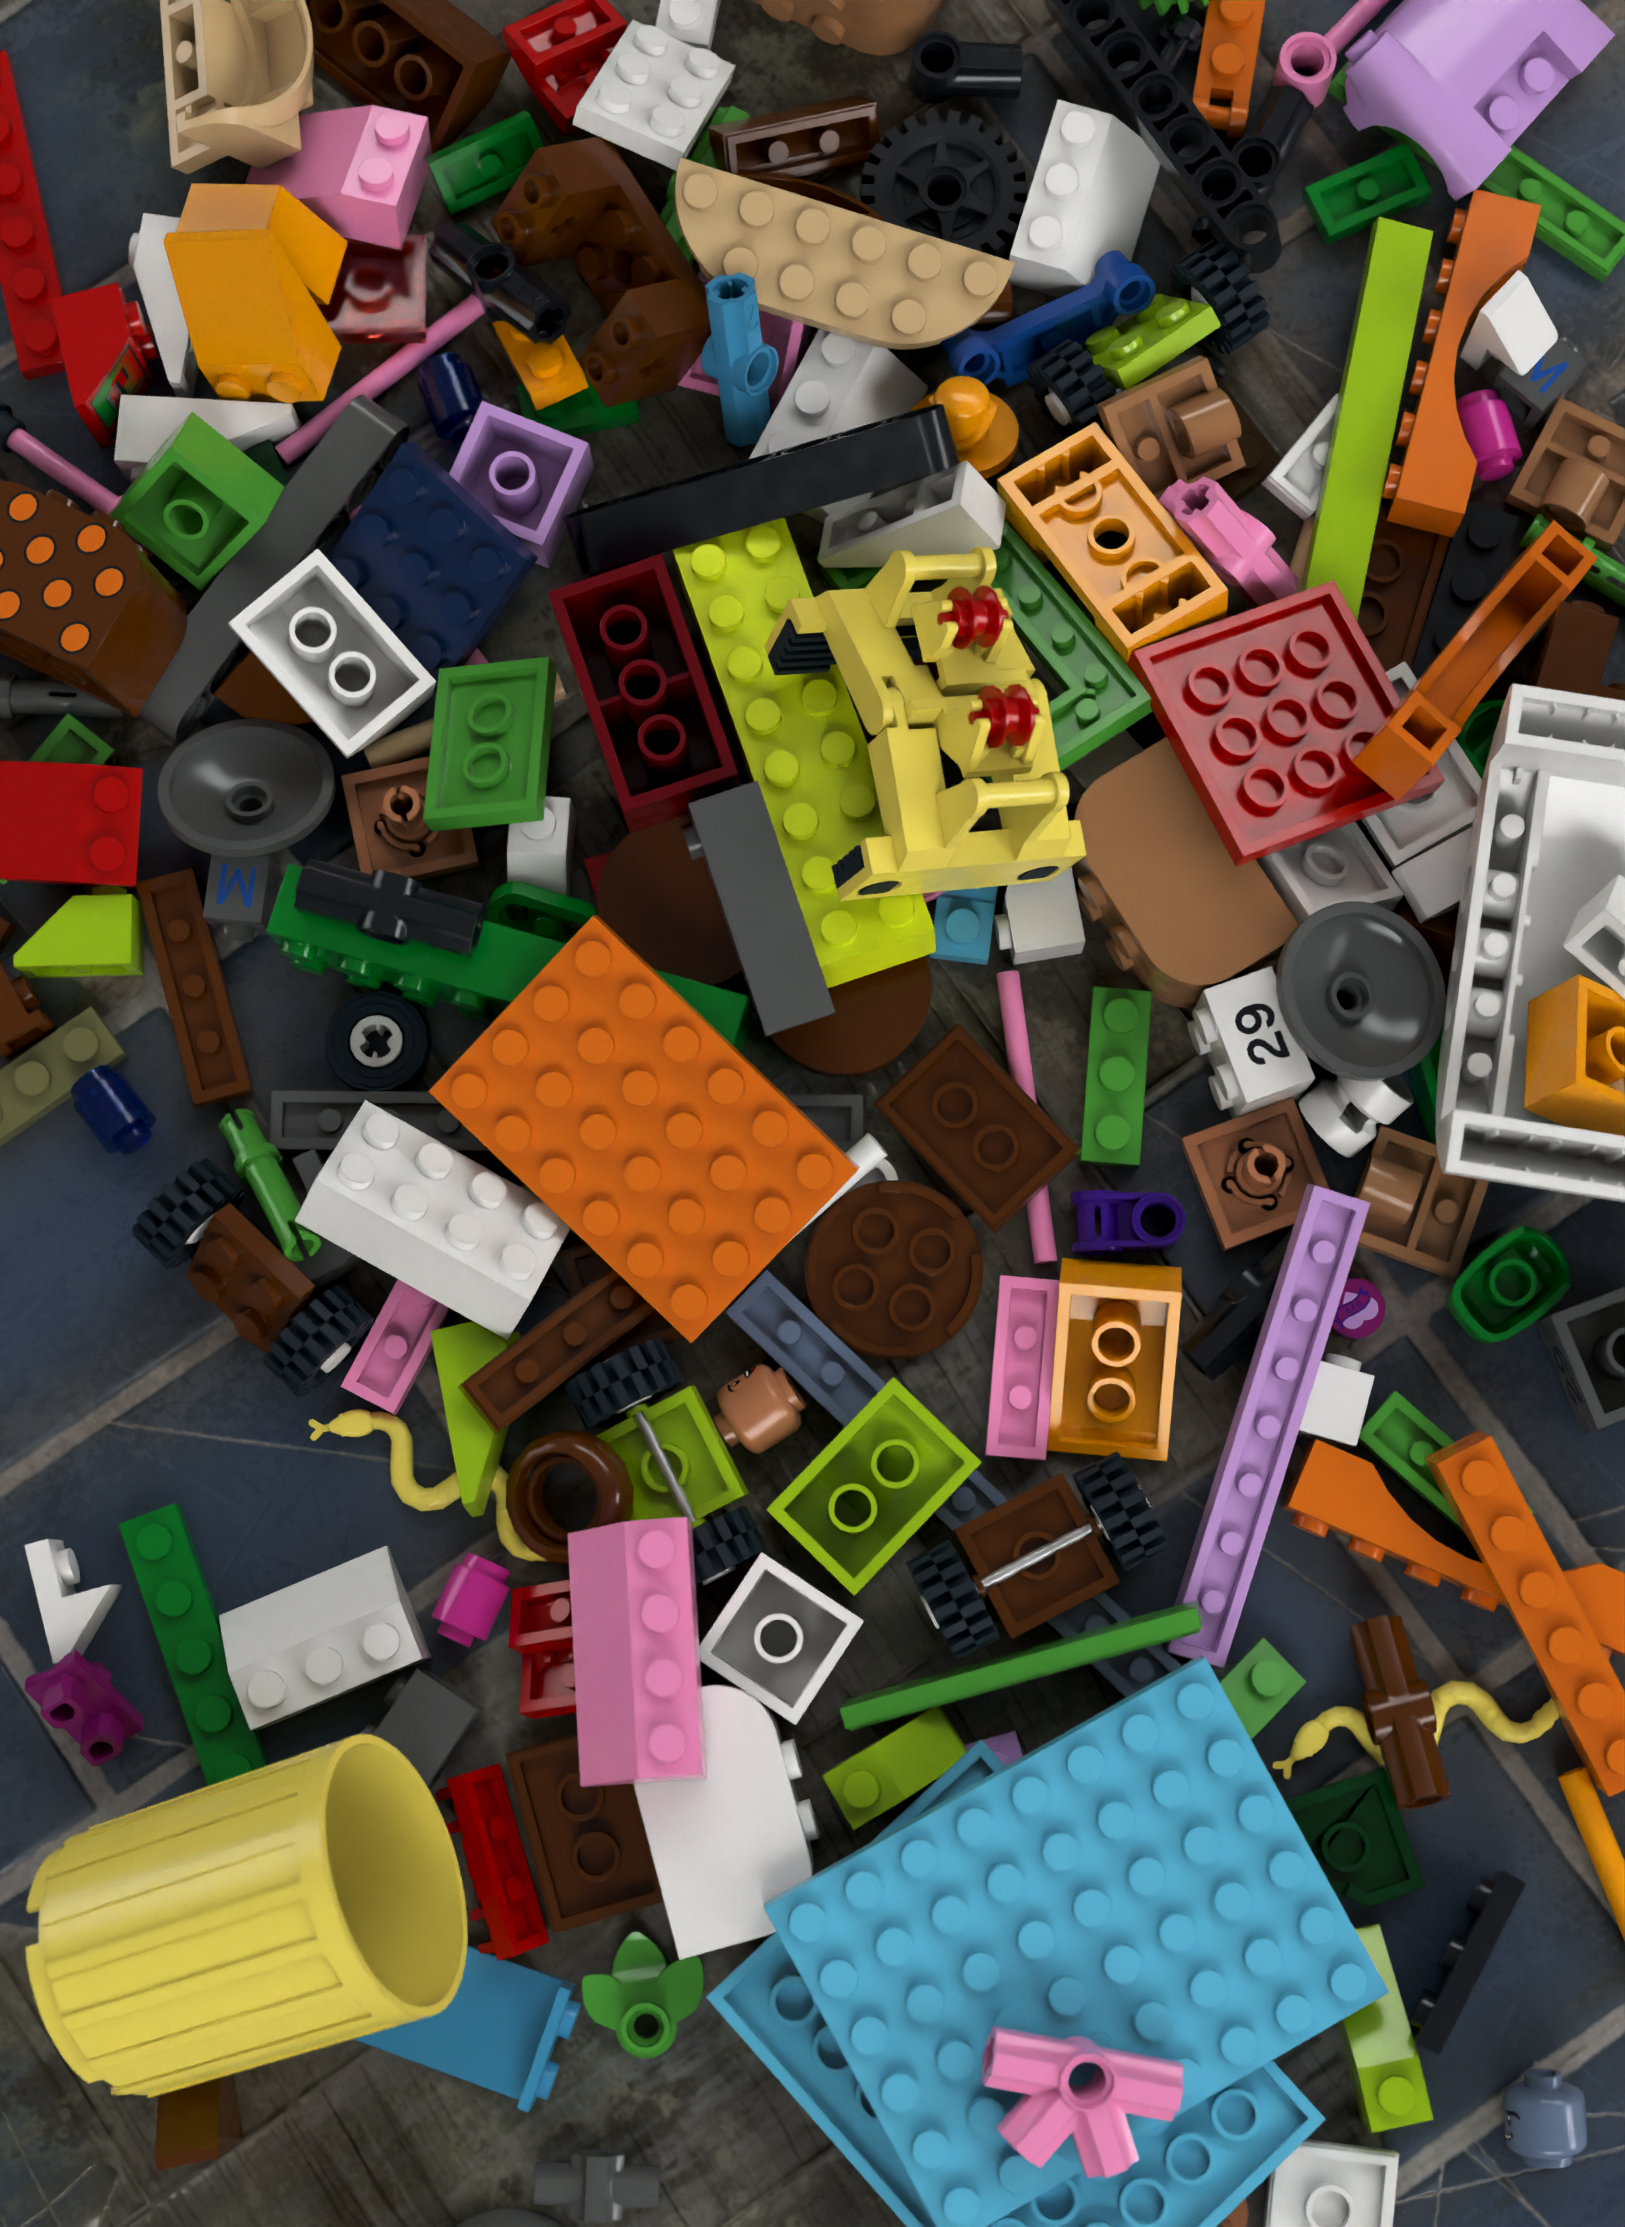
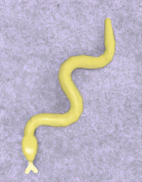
(362, 1422)
(1315, 1733)

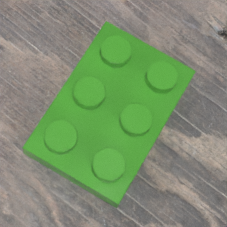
(490, 744)

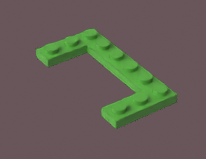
(1098, 685)

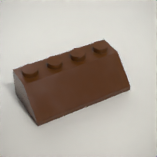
(410, 58)

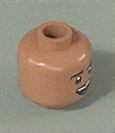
(759, 1408)

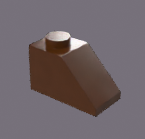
(197, 2123)

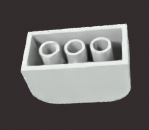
(731, 1836)

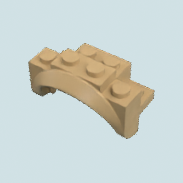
(235, 79)

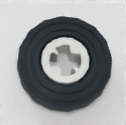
(380, 1012)

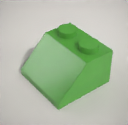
(197, 501)

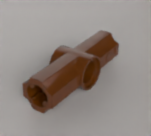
(1399, 1712)

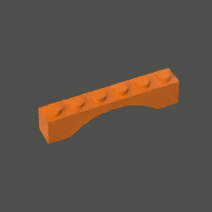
(1437, 462)
(1473, 660)
(1349, 1498)
(1540, 1601)

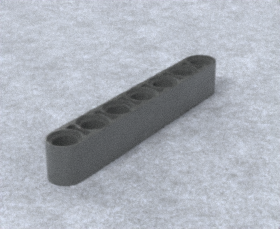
(305, 517)

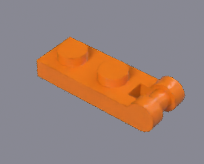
(1228, 62)

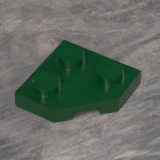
(1358, 1837)

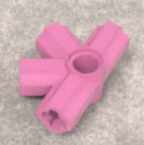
(1230, 541)
(1089, 2111)

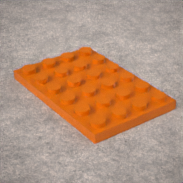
(643, 1128)

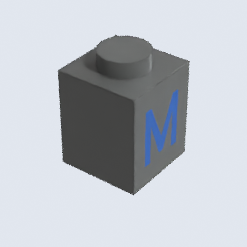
(1537, 392)
(241, 895)

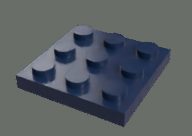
(430, 560)

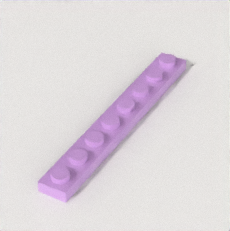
(1268, 1418)

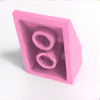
(357, 171)

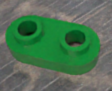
(545, 912)

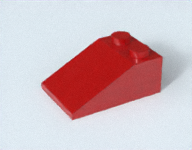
(69, 823)

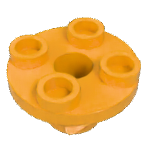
(979, 422)

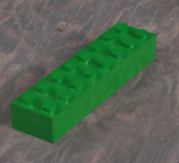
(477, 984)

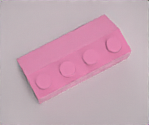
(636, 1653)

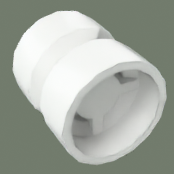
(1353, 1126)

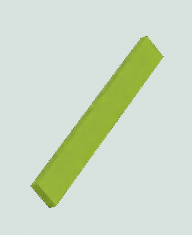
(1367, 409)

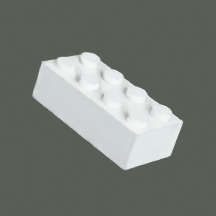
(434, 1219)

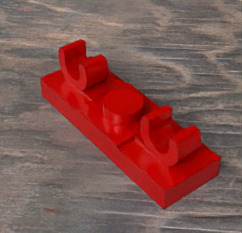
(495, 1862)

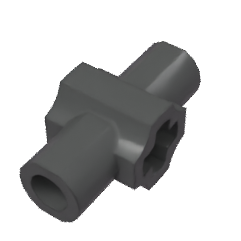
(596, 2185)

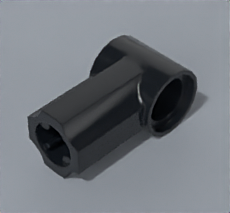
(972, 68)

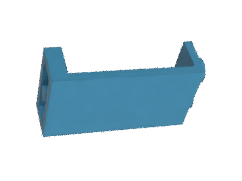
(493, 2030)

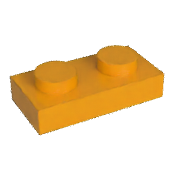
(544, 369)

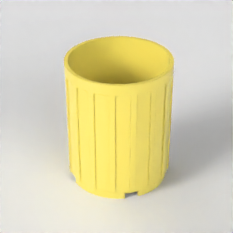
(249, 1921)

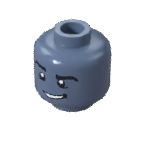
(1545, 2119)

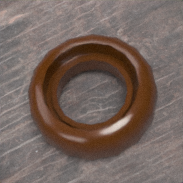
(526, 1481)

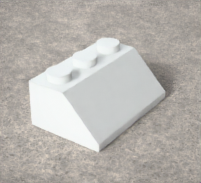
(1082, 200)
(836, 390)
(334, 655)
(321, 1639)

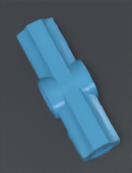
(739, 357)

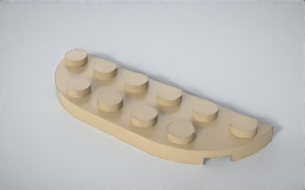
(833, 263)

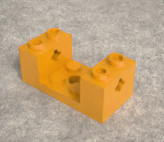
(1135, 592)

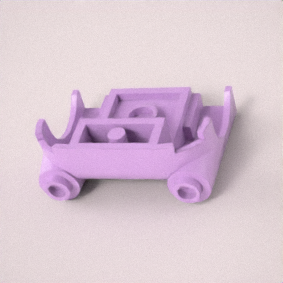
(1468, 75)

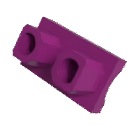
(86, 1706)

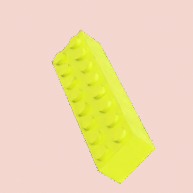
(801, 747)

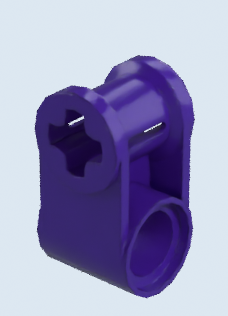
(1121, 1222)

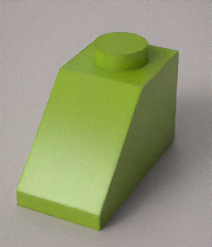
(88, 938)
(895, 1766)

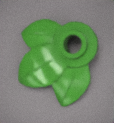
(644, 1985)

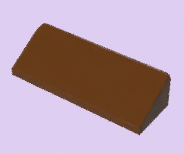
(798, 139)

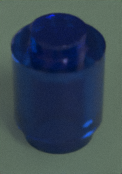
(449, 395)
(113, 1110)

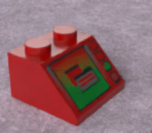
(104, 354)

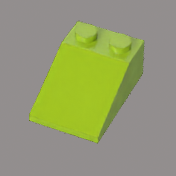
(873, 1486)

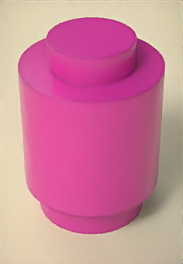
(1489, 433)
(471, 1600)

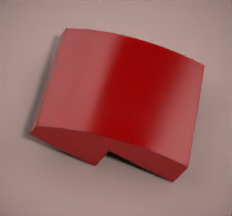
(563, 52)
(544, 1637)

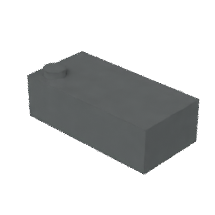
(759, 907)

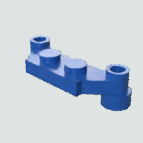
(1012, 347)

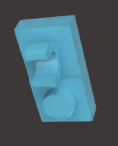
(964, 925)

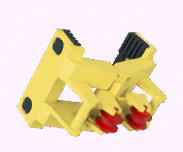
(977, 712)

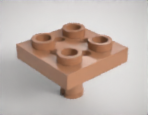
(375, 798)
(1276, 1139)

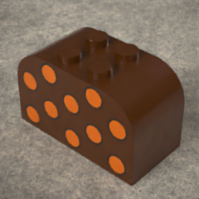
(83, 599)

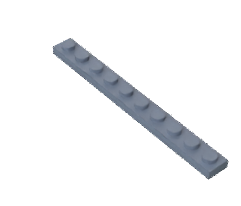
(846, 1385)

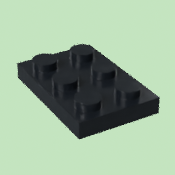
(1465, 1959)

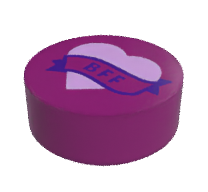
(1359, 1310)

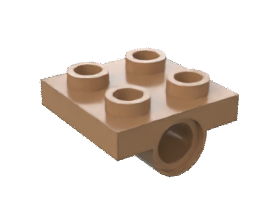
(1175, 427)
(1576, 475)
(1415, 1207)

